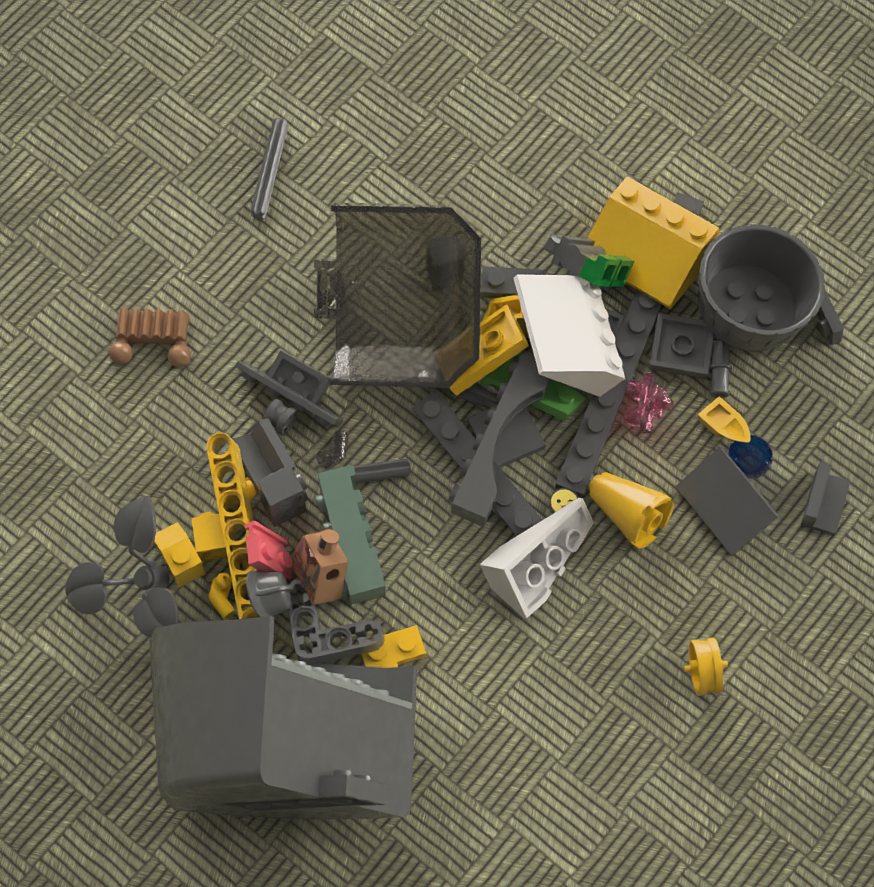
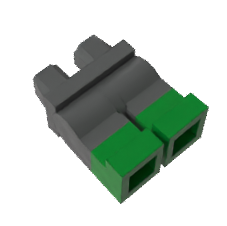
(589, 261)

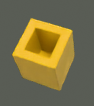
(208, 536)

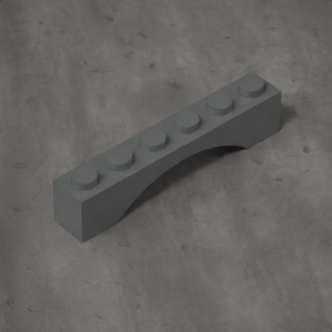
(478, 490)

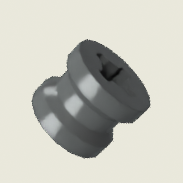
(280, 416)

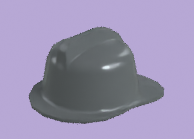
(269, 592)

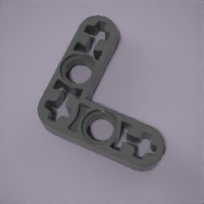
(322, 639)

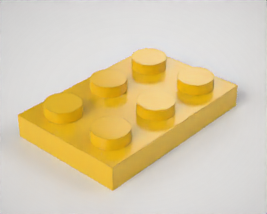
(499, 341)

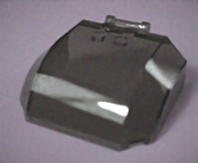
(402, 295)

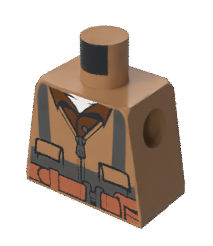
(320, 566)

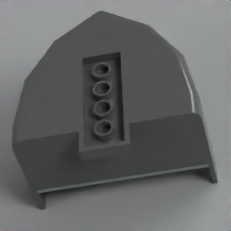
(274, 734)

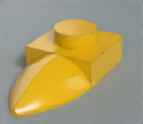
(724, 421)

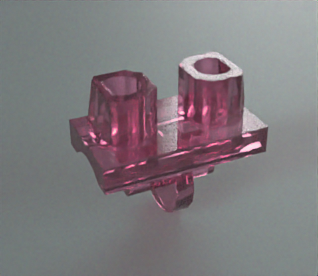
(651, 403)

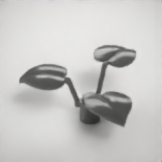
(86, 584)

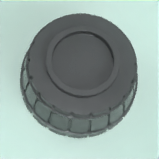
(758, 287)

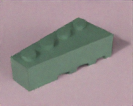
(346, 517)

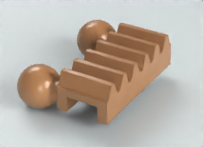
(151, 328)

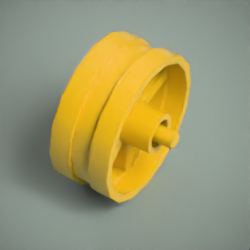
(706, 666)

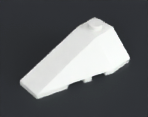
(531, 561)

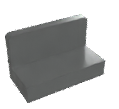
(262, 452)
(825, 501)

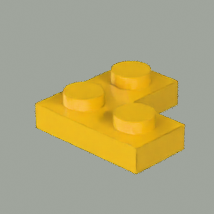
(397, 649)

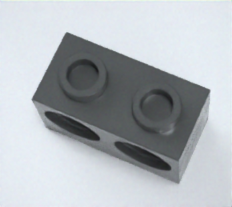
(283, 495)

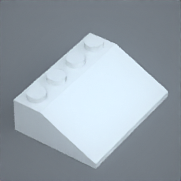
(570, 331)

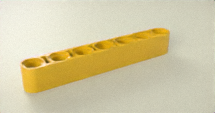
(232, 521)

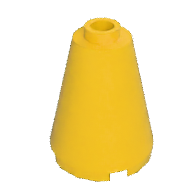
(631, 507)

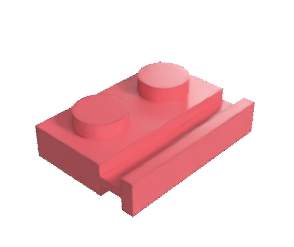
(267, 550)

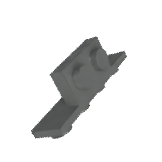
(295, 381)

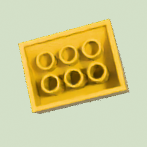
(656, 235)

